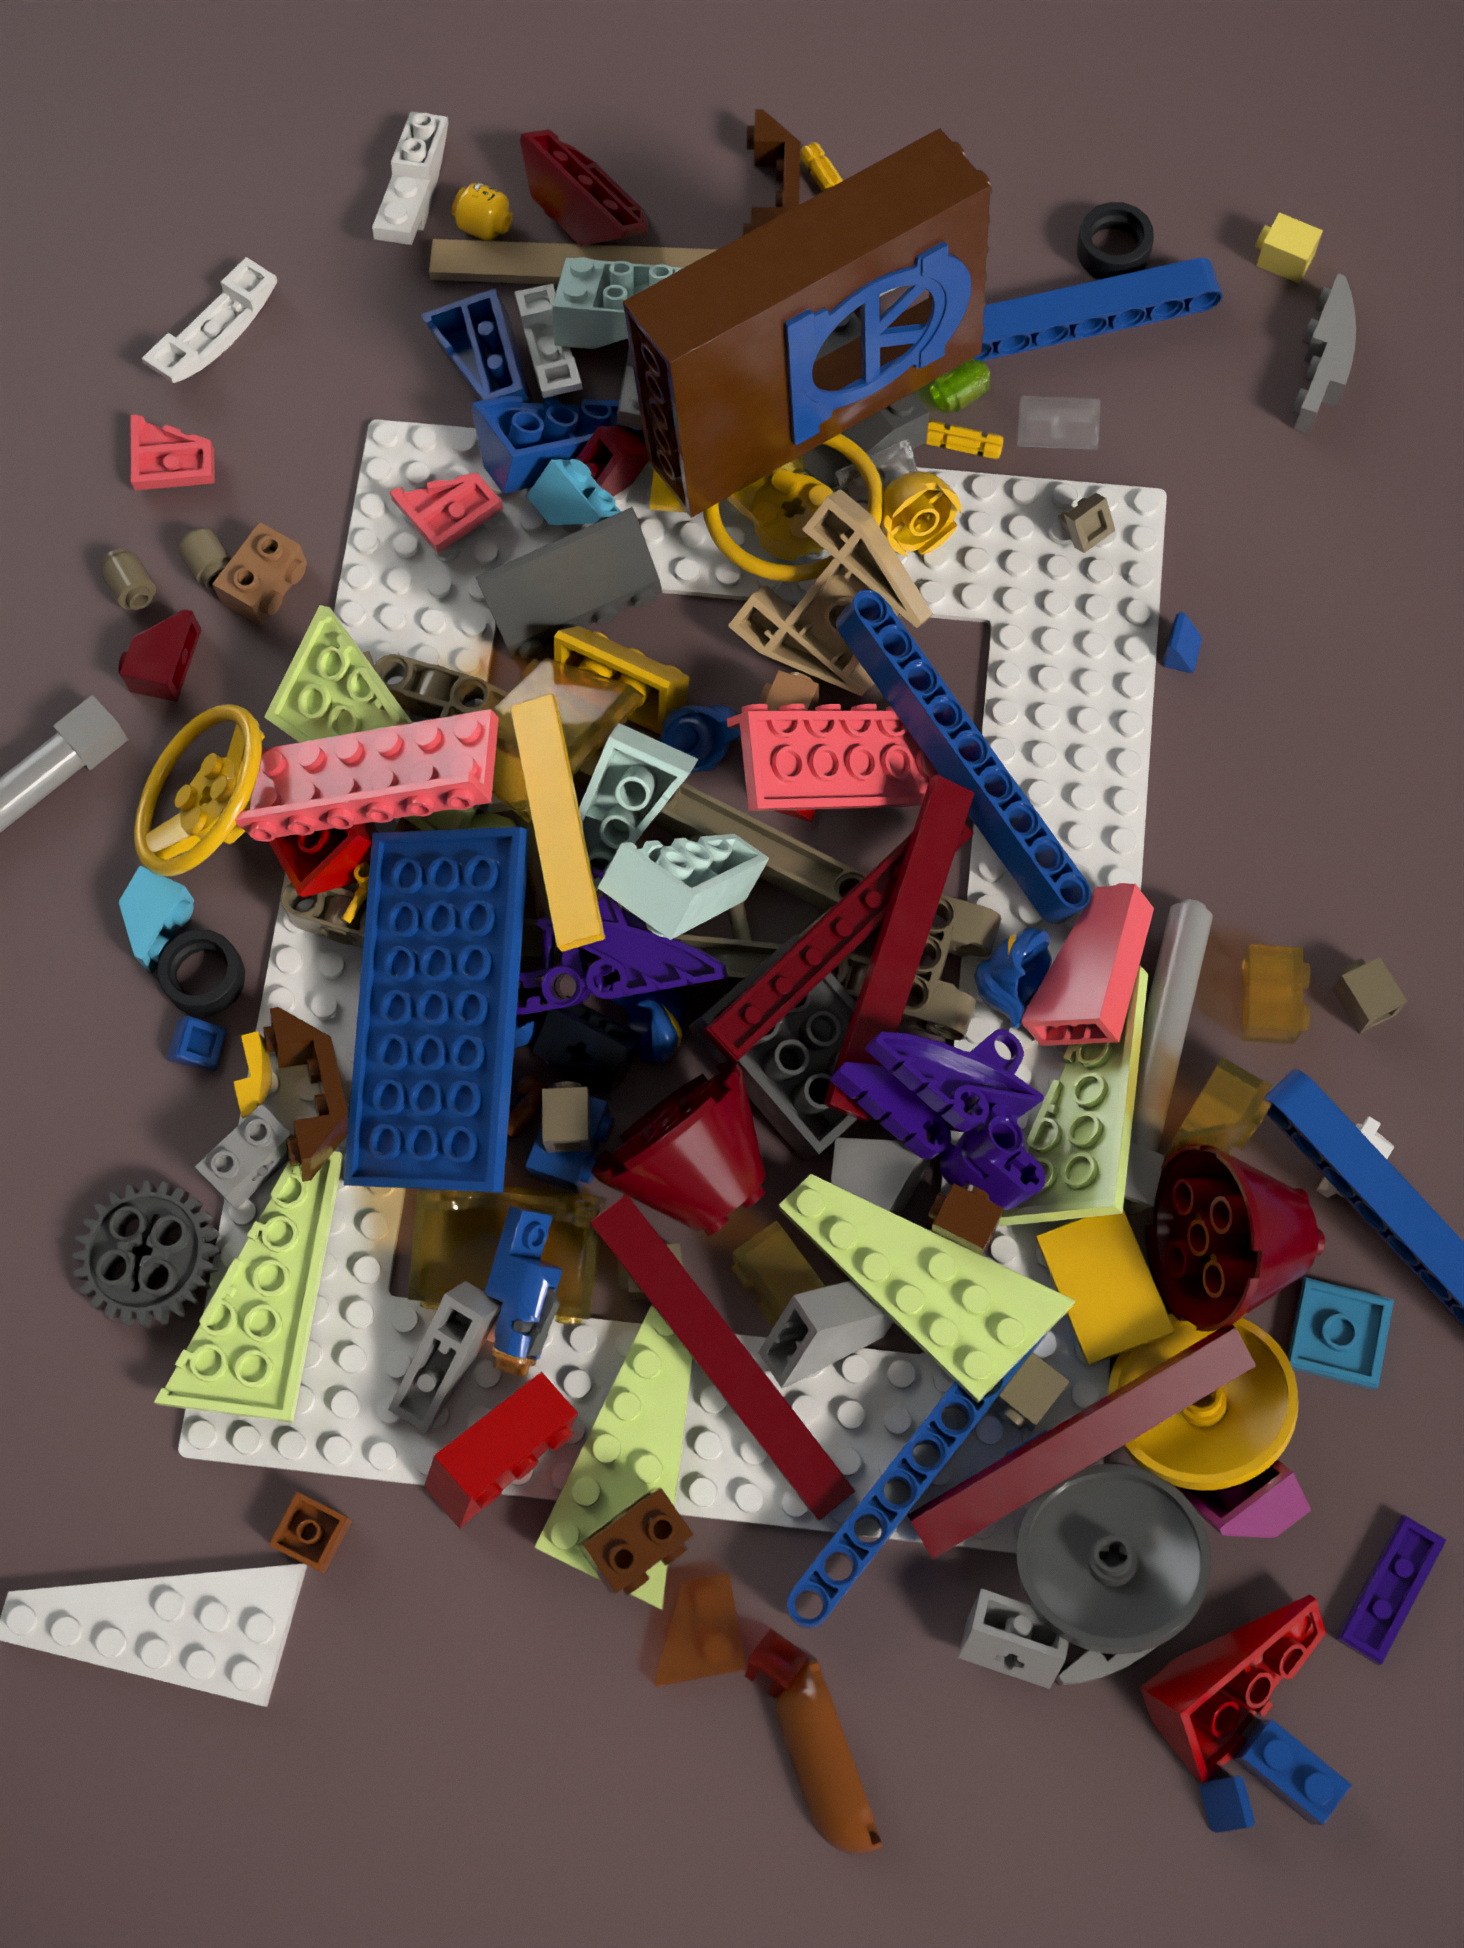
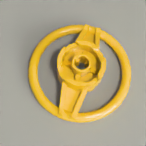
(770, 504)
(208, 803)

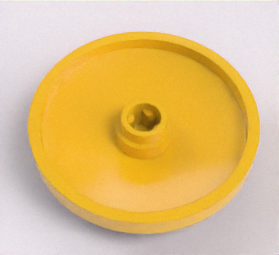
(1229, 1431)

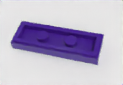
(1390, 1590)

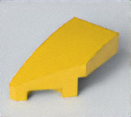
(254, 1089)

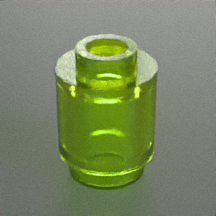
(961, 386)

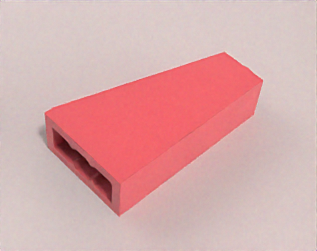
(1094, 972)

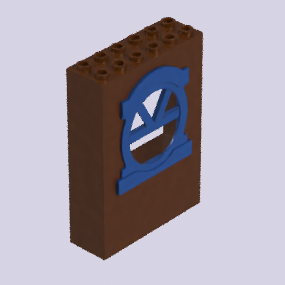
(735, 336)

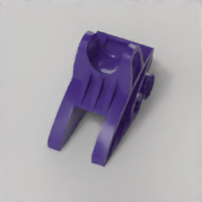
(641, 957)
(954, 1090)

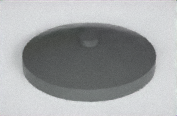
(1114, 1559)

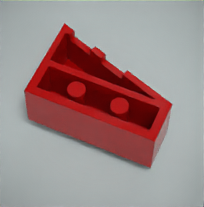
(499, 1449)

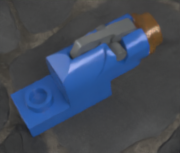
(525, 1288)

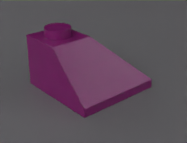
(1254, 1508)

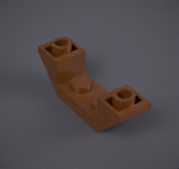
(778, 148)
(301, 1044)

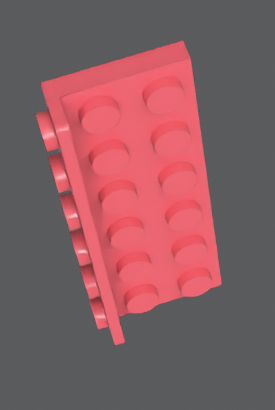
(830, 758)
(373, 776)

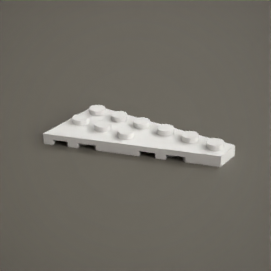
(187, 1630)

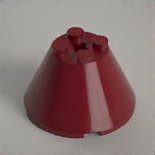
(692, 1153)
(1226, 1237)

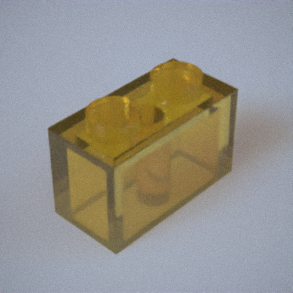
(1274, 994)
(774, 1270)

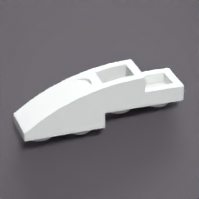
(413, 179)

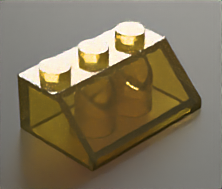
(1225, 1110)

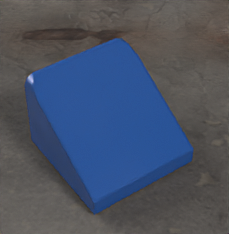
(1182, 645)
(197, 1043)
(1227, 1804)

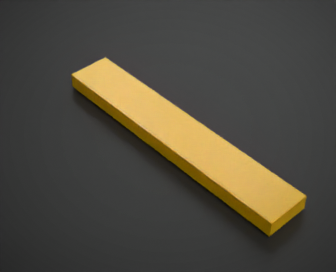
(557, 823)

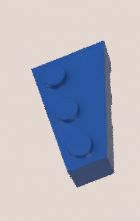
(481, 345)

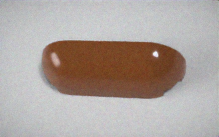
(825, 1763)

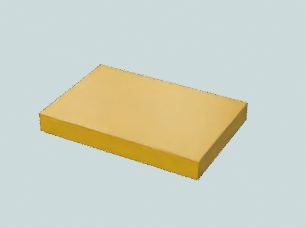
(1111, 1285)

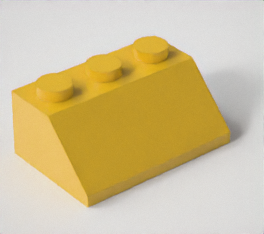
(661, 684)

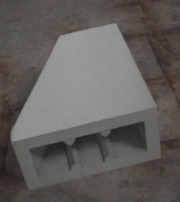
(877, 1171)
(821, 1330)

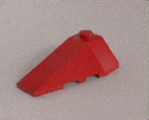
(1217, 1689)

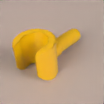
(361, 874)

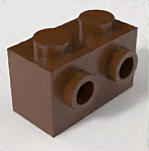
(965, 1217)
(636, 1541)

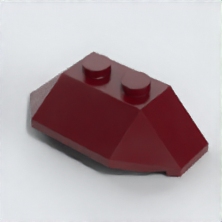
(578, 191)

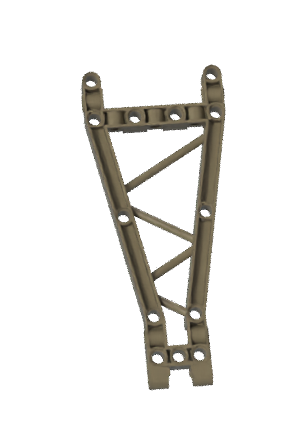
(689, 813)

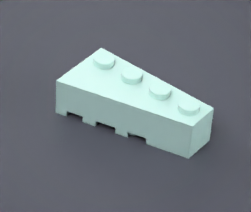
(628, 791)
(682, 882)

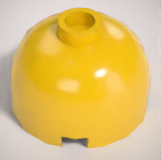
(918, 512)

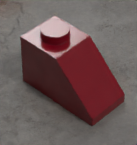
(614, 457)
(161, 657)

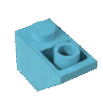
(570, 495)
(153, 913)

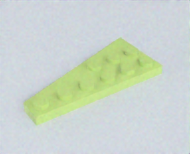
(339, 693)
(1087, 1127)
(946, 1298)
(260, 1319)
(628, 1450)

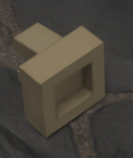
(1088, 522)

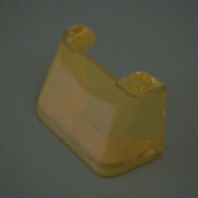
(588, 711)
(461, 1232)

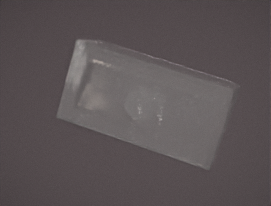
(1058, 422)
(889, 463)

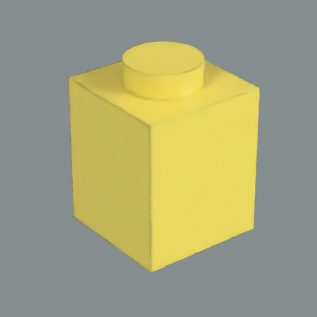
(1287, 247)

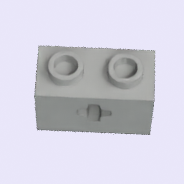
(247, 1157)
(1012, 1640)

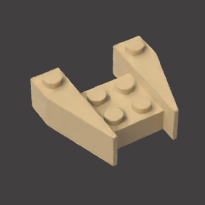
(808, 633)

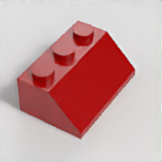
(325, 857)

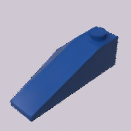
(524, 437)

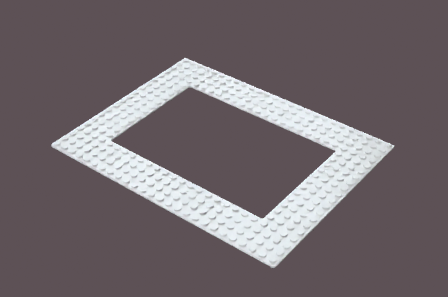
(1067, 722)

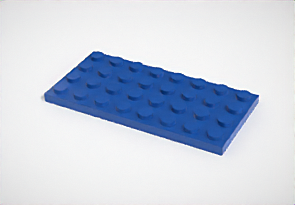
(437, 1010)

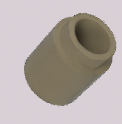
(203, 555)
(127, 579)

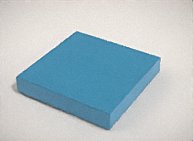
(1339, 1333)

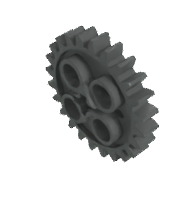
(109, 1246)

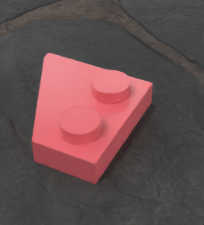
(168, 457)
(448, 508)

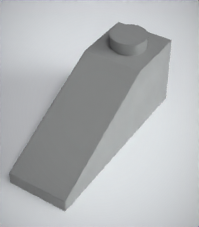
(445, 1354)

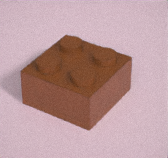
(310, 1532)

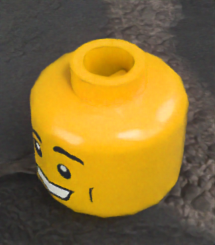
(482, 211)

